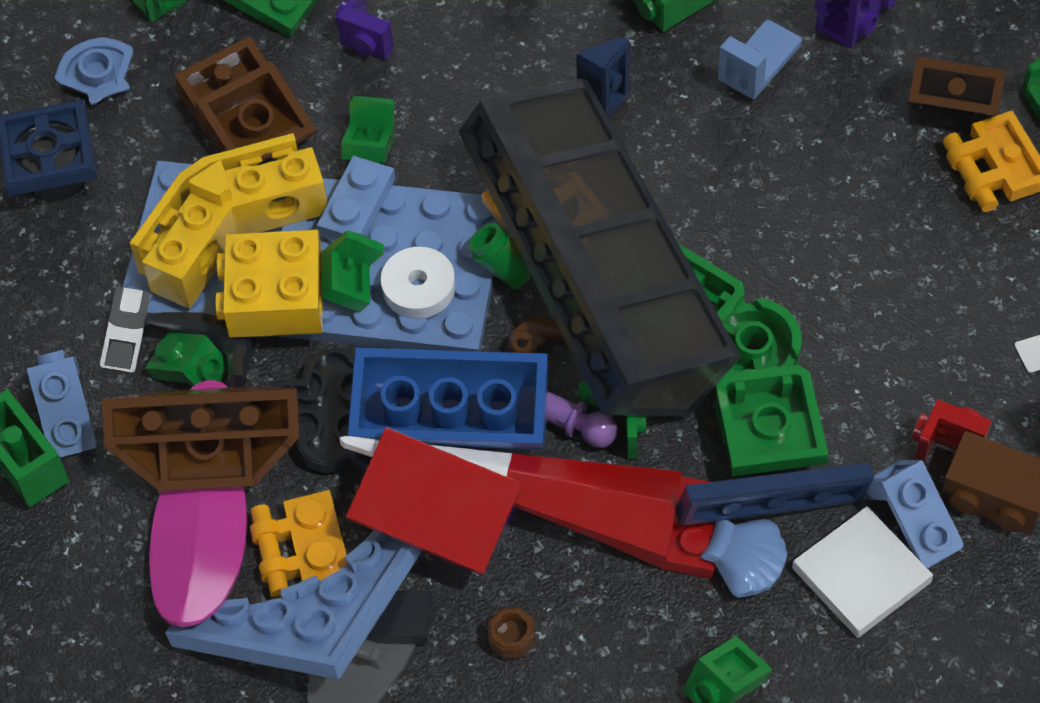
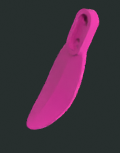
(196, 548)

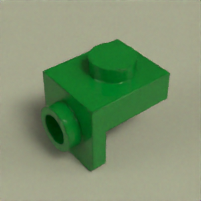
(370, 129)
(347, 270)
(187, 359)

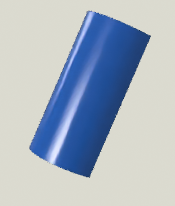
(451, 397)

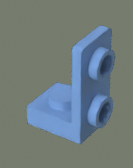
(756, 62)
(917, 510)

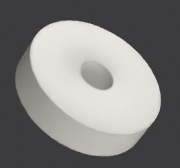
(422, 299)

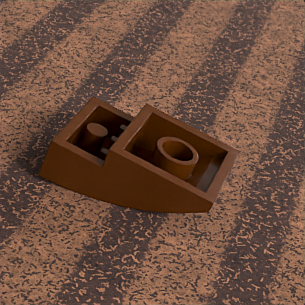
(241, 99)

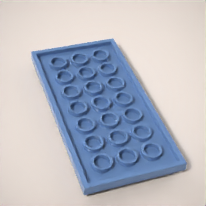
(404, 221)

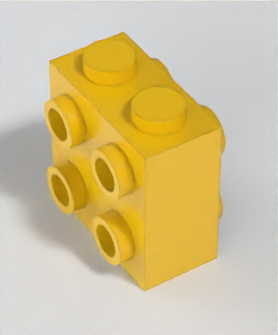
(271, 284)

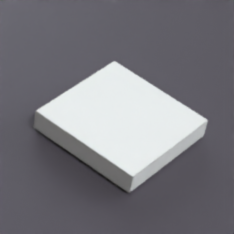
(862, 572)

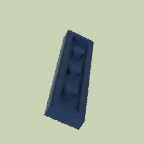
(773, 493)

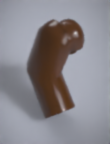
(534, 334)

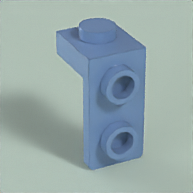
(62, 403)

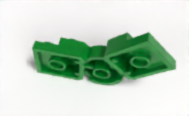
(766, 397)

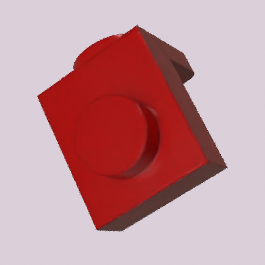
(947, 427)

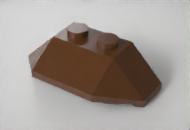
(202, 434)

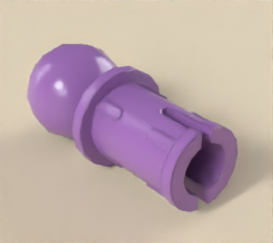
(595, 428)

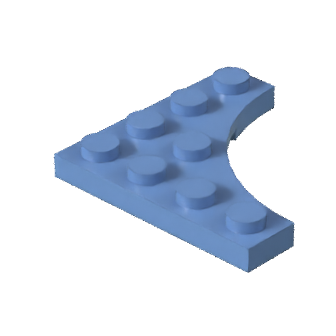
(314, 622)

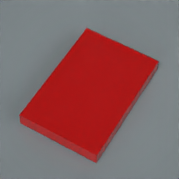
(434, 501)

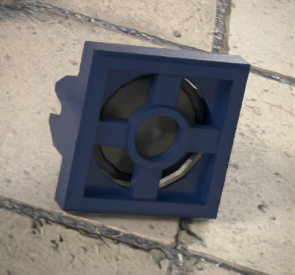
(50, 159)

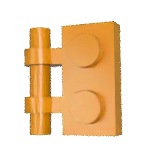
(1008, 154)
(315, 537)

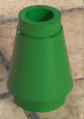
(498, 253)

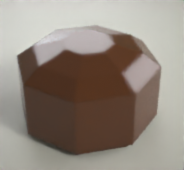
(511, 633)

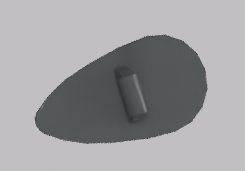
(366, 677)

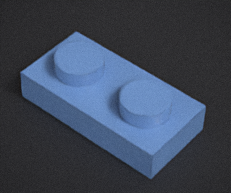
(356, 198)

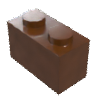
(957, 85)
(994, 483)

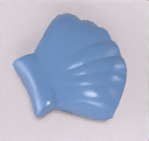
(96, 68)
(747, 555)

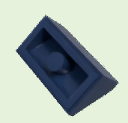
(606, 71)

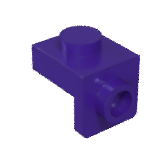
(363, 31)

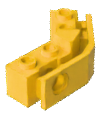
(220, 198)

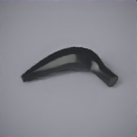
(237, 349)

